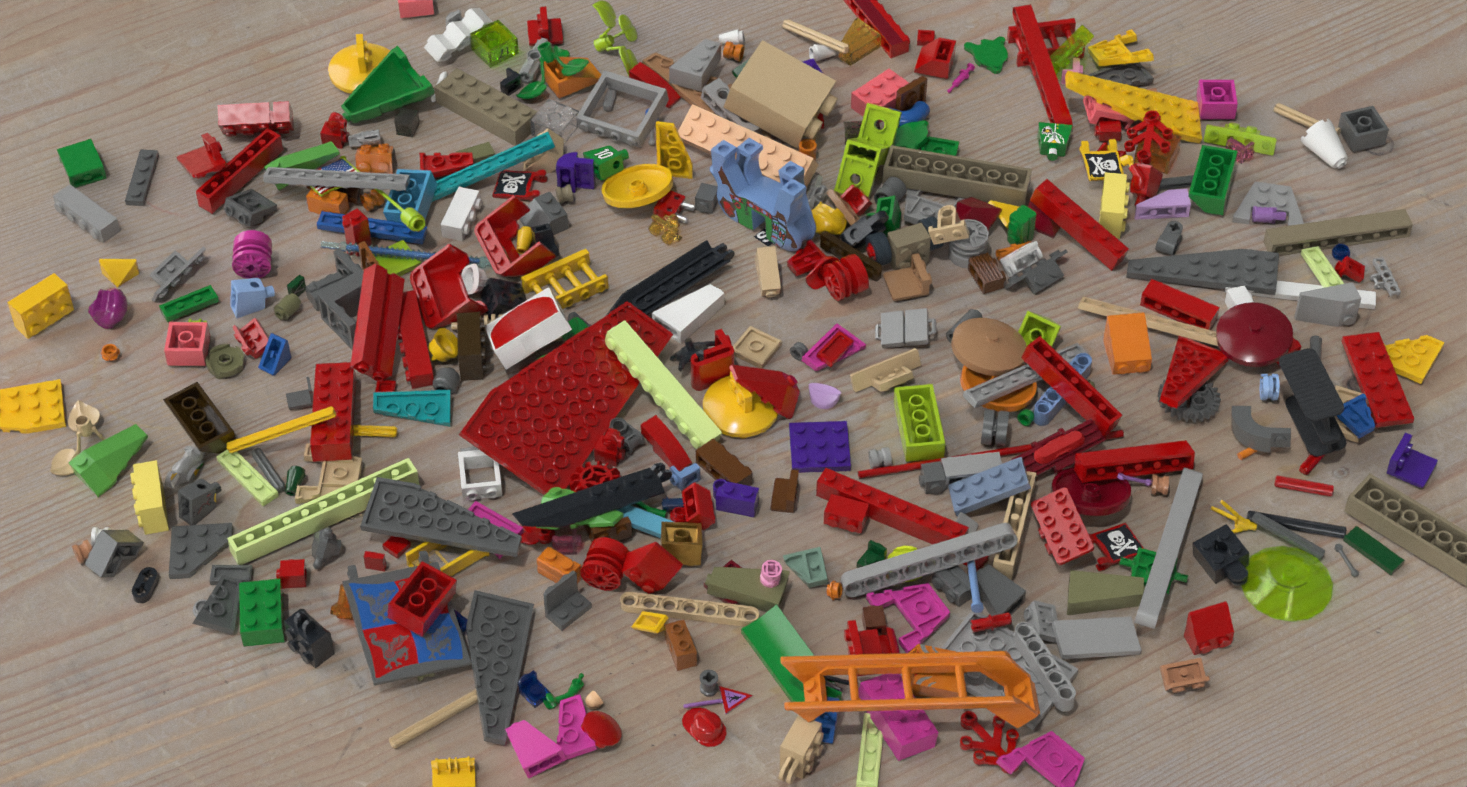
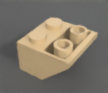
(548, 159)

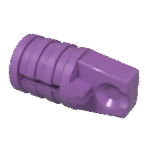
(1265, 214)

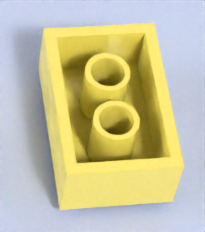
(1113, 202)
(149, 497)

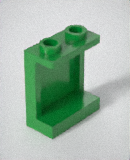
(81, 163)

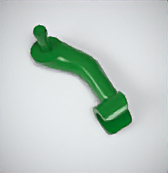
(574, 688)

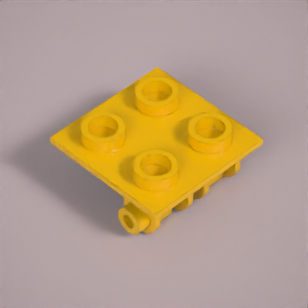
(453, 772)

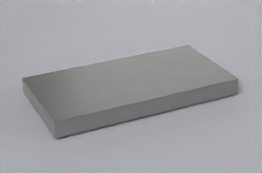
(1096, 637)

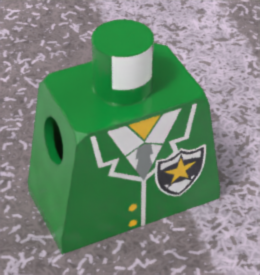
(1053, 139)

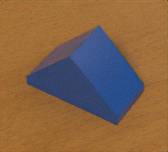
(275, 354)

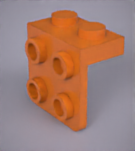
(375, 159)

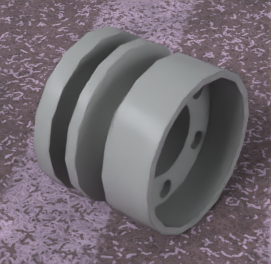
(976, 244)

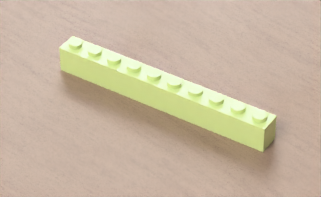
(313, 515)

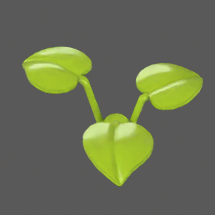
(606, 41)

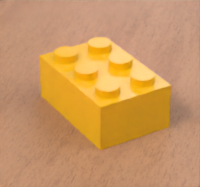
(41, 305)

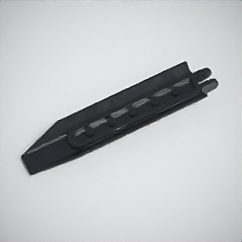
(676, 277)
(596, 499)

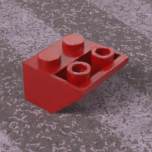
(936, 58)

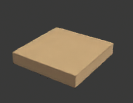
(756, 347)

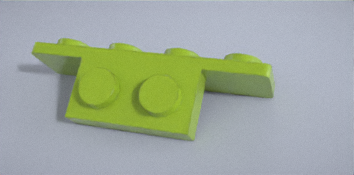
(1220, 135)

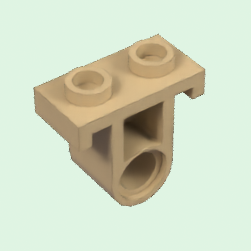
(948, 227)

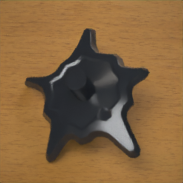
(685, 353)

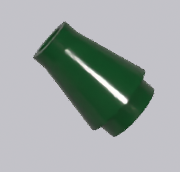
(295, 478)

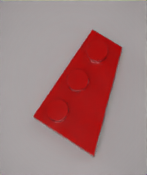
(445, 164)

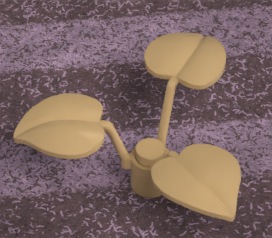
(83, 422)

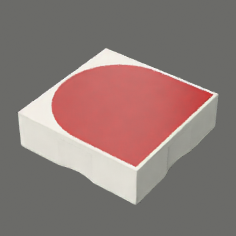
(527, 328)

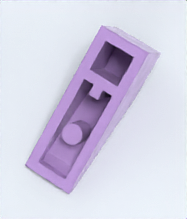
(1165, 205)

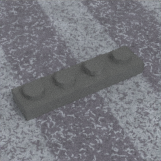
(141, 177)

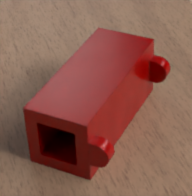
(356, 228)

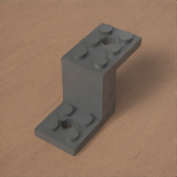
(341, 301)

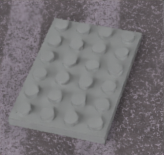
(999, 640)

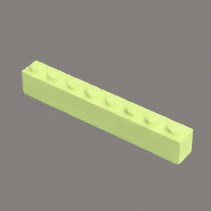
(661, 385)

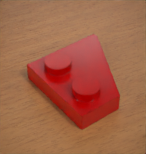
(805, 259)

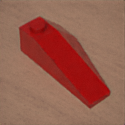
(770, 386)

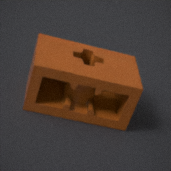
(680, 645)

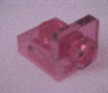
(1244, 152)
(567, 544)

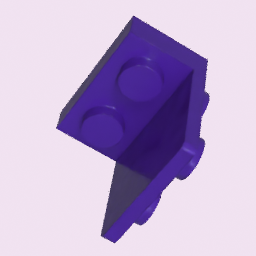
(1410, 464)

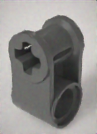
(1170, 238)
(632, 436)

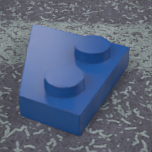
(1357, 416)

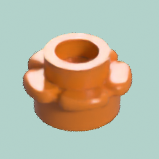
(110, 352)
(834, 590)

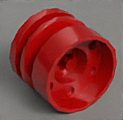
(845, 277)
(604, 564)

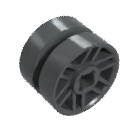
(994, 427)

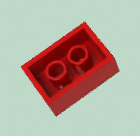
(422, 598)

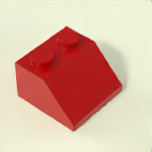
(651, 567)
(1209, 628)

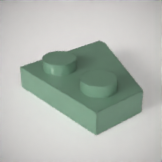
(808, 566)

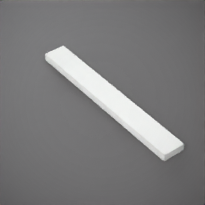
(1291, 291)

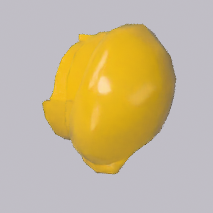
(828, 219)

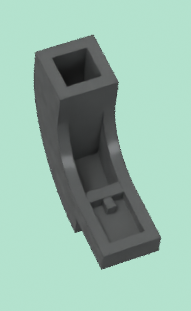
(1255, 435)

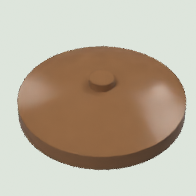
(988, 346)

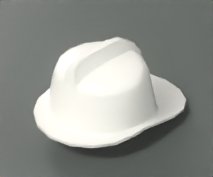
(474, 278)

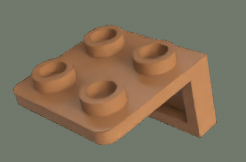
(909, 281)

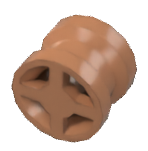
(1159, 484)
(82, 551)

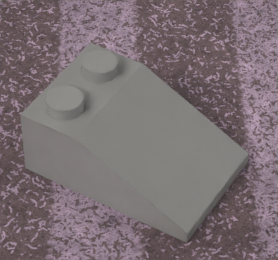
(1329, 305)

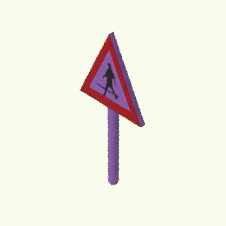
(730, 699)

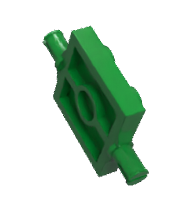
(1142, 566)

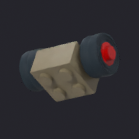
(902, 244)

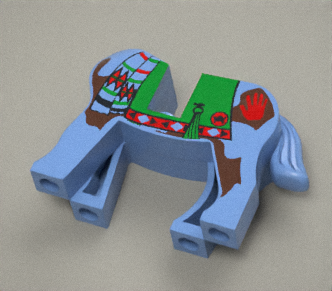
(753, 198)

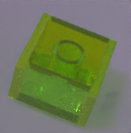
(494, 43)

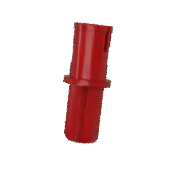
(991, 622)

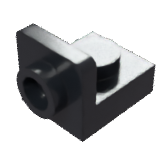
(511, 83)

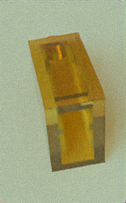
(861, 42)

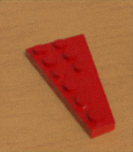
(1189, 370)

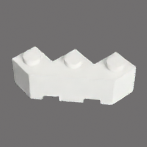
(456, 35)

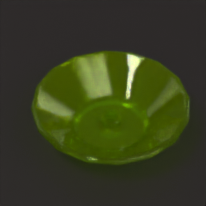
(1284, 595)

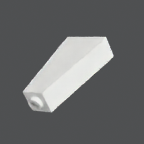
(690, 312)

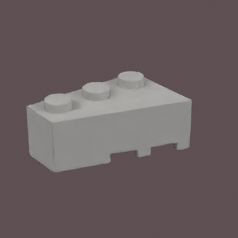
(696, 66)

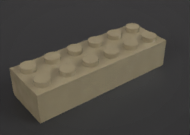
(485, 106)

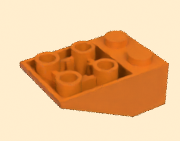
(566, 85)

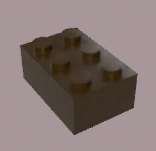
(470, 346)

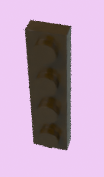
(840, 249)

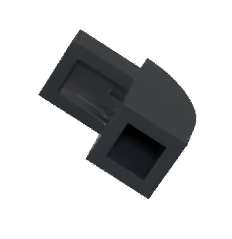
(545, 235)

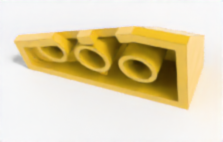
(671, 151)

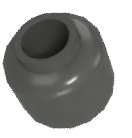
(446, 379)

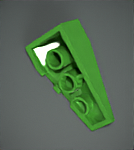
(305, 159)

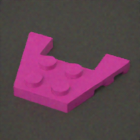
(920, 608)
(1048, 756)

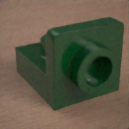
(875, 553)

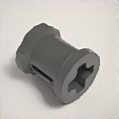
(709, 683)

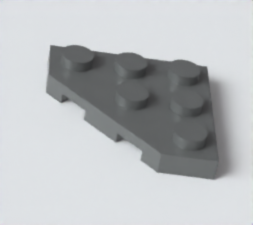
(196, 546)

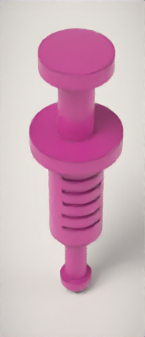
(963, 74)

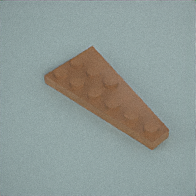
(661, 65)

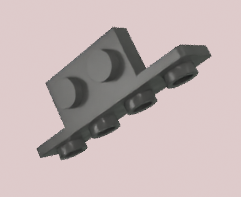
(1042, 275)

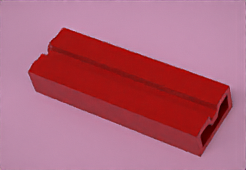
(377, 323)

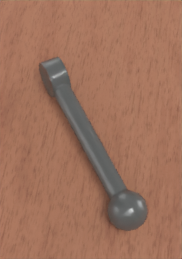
(1338, 548)

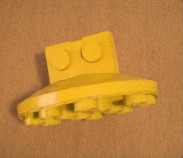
(355, 63)
(737, 410)

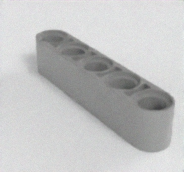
(1046, 675)

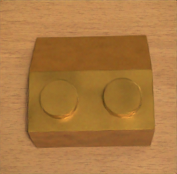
(683, 541)

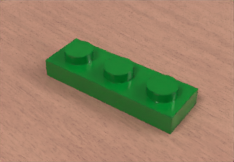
(188, 303)

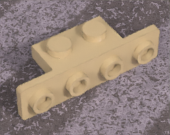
(887, 373)

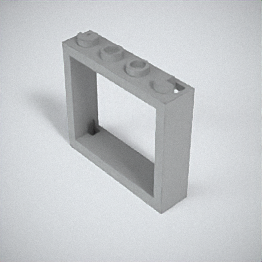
(630, 86)

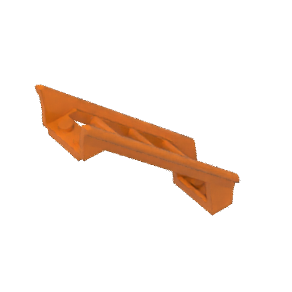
(1016, 707)

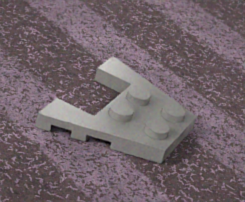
(1268, 196)
(920, 208)

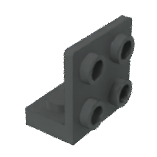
(564, 602)

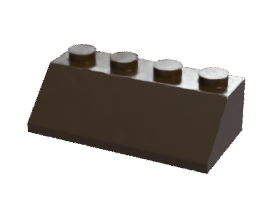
(200, 419)

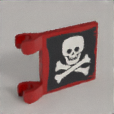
(518, 184)
(1114, 544)

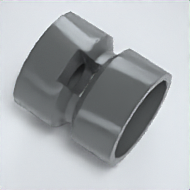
(892, 187)

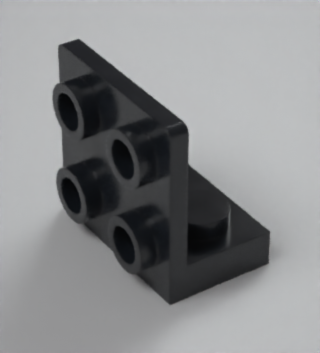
(501, 294)

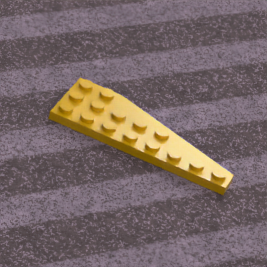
(1134, 102)
(32, 407)

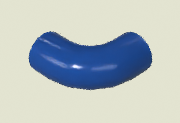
(917, 113)

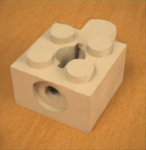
(800, 749)

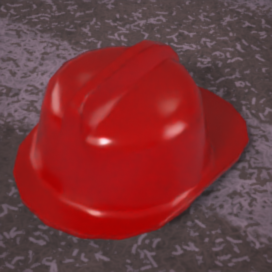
(704, 726)

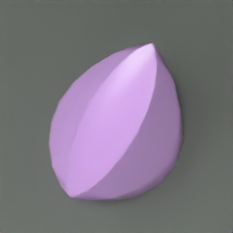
(823, 395)

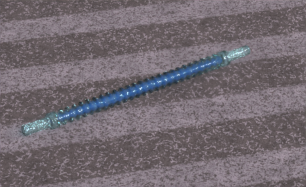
(482, 261)

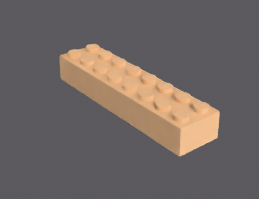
(706, 130)

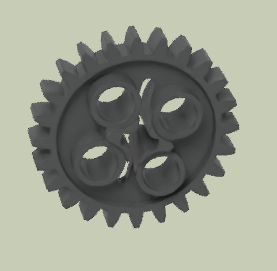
(1202, 404)

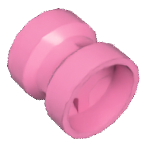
(770, 573)

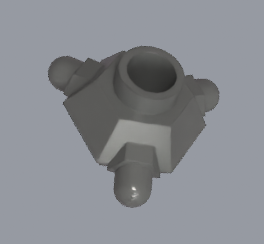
(324, 546)

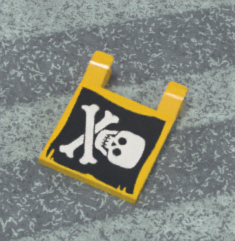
(1101, 161)

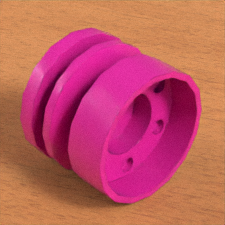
(252, 254)

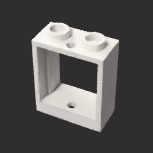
(473, 460)

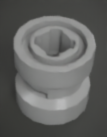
(880, 457)

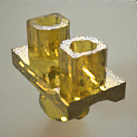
(667, 225)

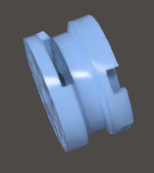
(1269, 387)

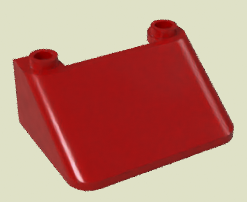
(442, 289)

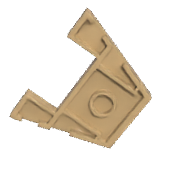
(332, 477)

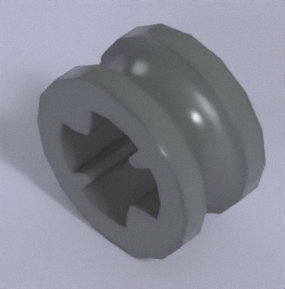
(798, 350)

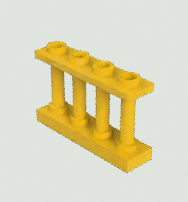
(562, 268)

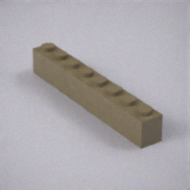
(1345, 231)

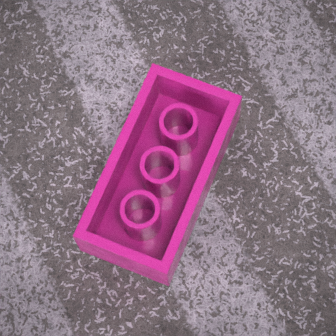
(903, 730)

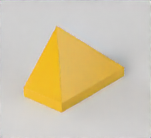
(1007, 209)
(119, 270)
(650, 622)

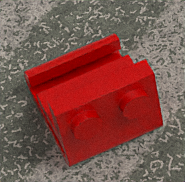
(715, 363)
(869, 641)

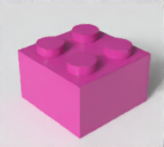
(1216, 99)

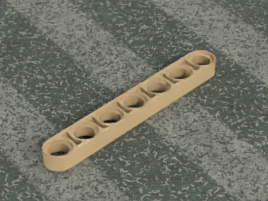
(681, 603)

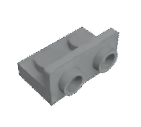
(1041, 617)

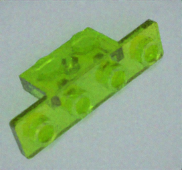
(1071, 48)

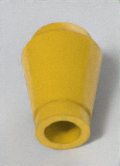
(524, 239)

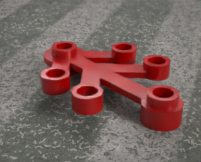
(1151, 120)
(990, 744)

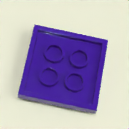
(819, 446)

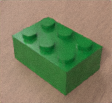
(261, 612)

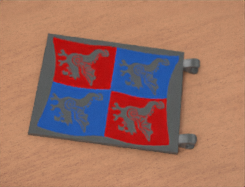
(390, 648)

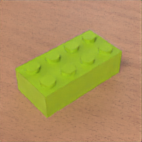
(919, 422)

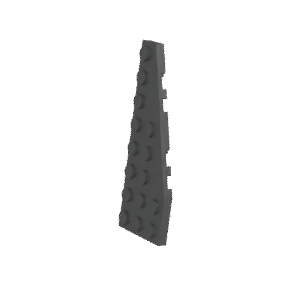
(1213, 269)
(416, 514)

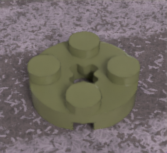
(225, 369)

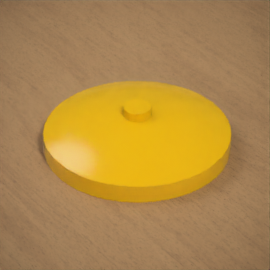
(637, 186)

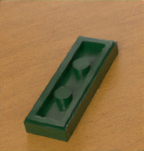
(1373, 550)

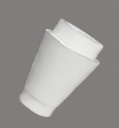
(735, 36)
(820, 52)

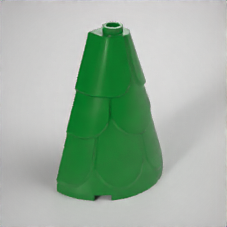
(387, 89)

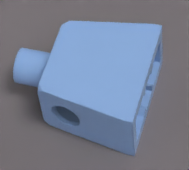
(248, 296)

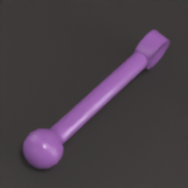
(1147, 482)

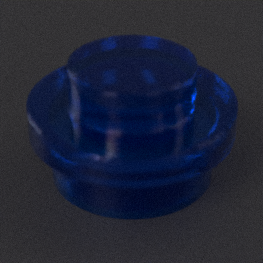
(1340, 251)

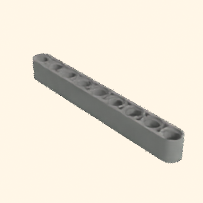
(877, 575)

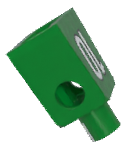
(607, 161)

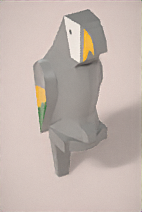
(185, 468)

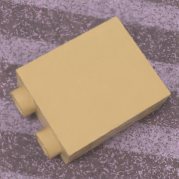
(781, 95)

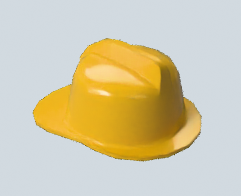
(443, 345)

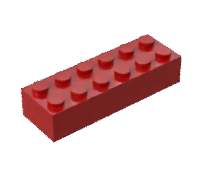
(336, 388)

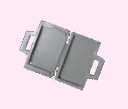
(907, 328)

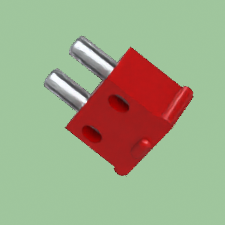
(672, 204)

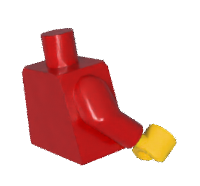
(1144, 180)

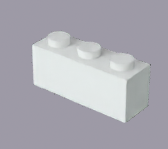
(461, 214)

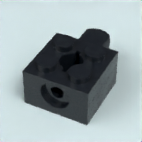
(1222, 556)

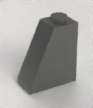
(999, 592)

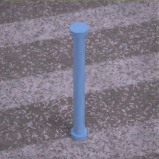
(977, 605)

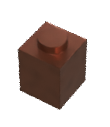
(874, 618)

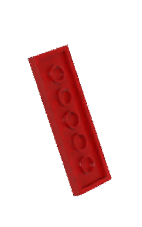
(1377, 379)

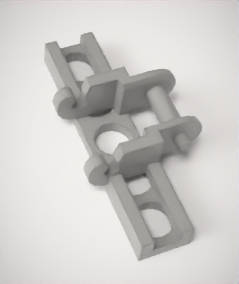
(816, 191)
(1382, 274)

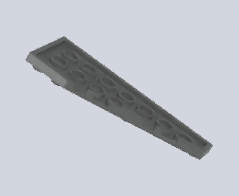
(497, 643)

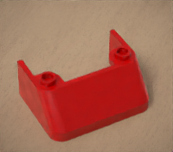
(495, 239)

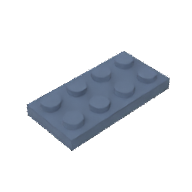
(989, 486)

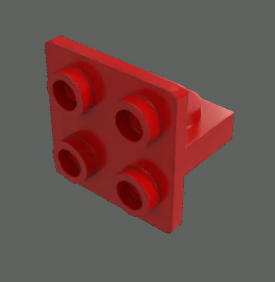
(544, 28)

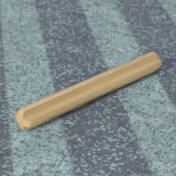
(815, 36)
(433, 719)

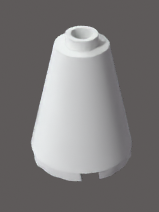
(1325, 143)

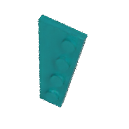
(421, 406)

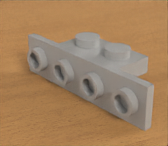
(171, 270)

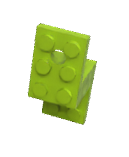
(869, 149)

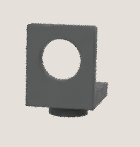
(300, 398)

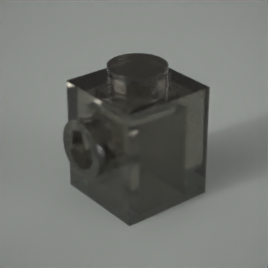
(407, 122)

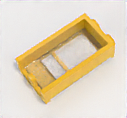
(449, 558)

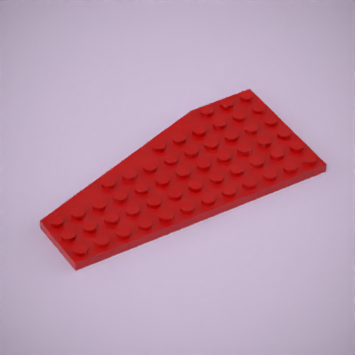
(561, 404)

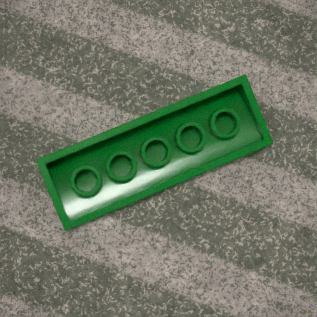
(774, 638)

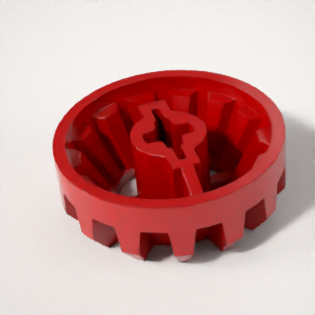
(595, 477)

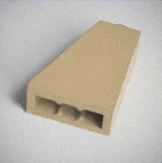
(767, 271)

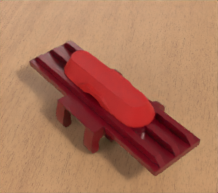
(1060, 448)

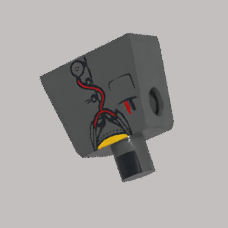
(197, 500)

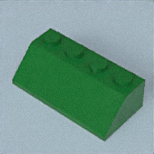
(1213, 178)

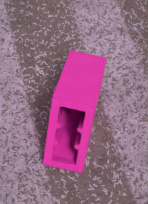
(533, 748)

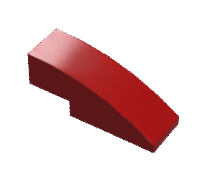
(647, 75)
(665, 443)

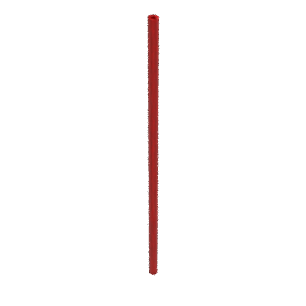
(917, 465)

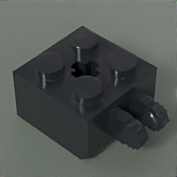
(308, 638)

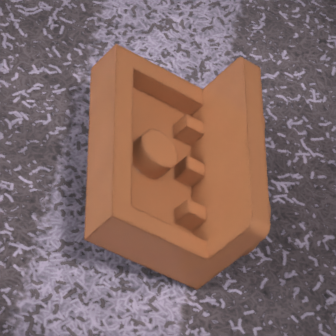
(1184, 674)

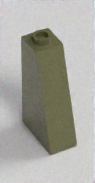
(745, 587)
(1102, 592)

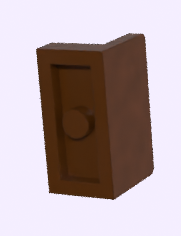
(785, 493)

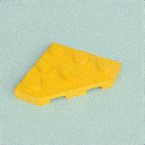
(1414, 357)

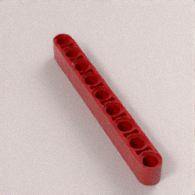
(1041, 65)

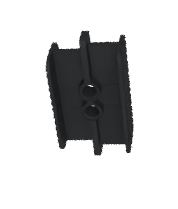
(1313, 402)

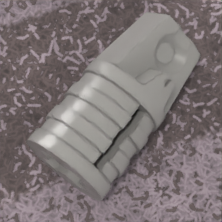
(369, 137)

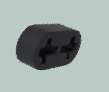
(148, 586)

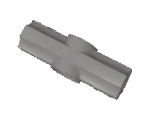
(532, 64)

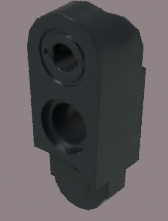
(865, 226)

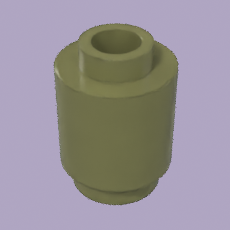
(287, 306)

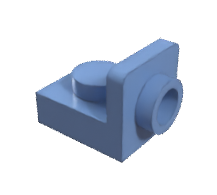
(685, 477)

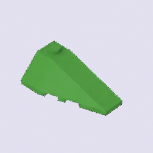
(104, 461)
(603, 520)

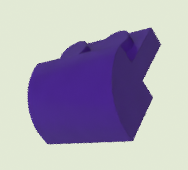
(575, 171)

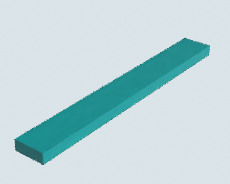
(493, 165)

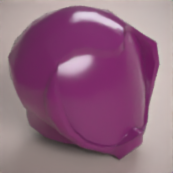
(108, 307)

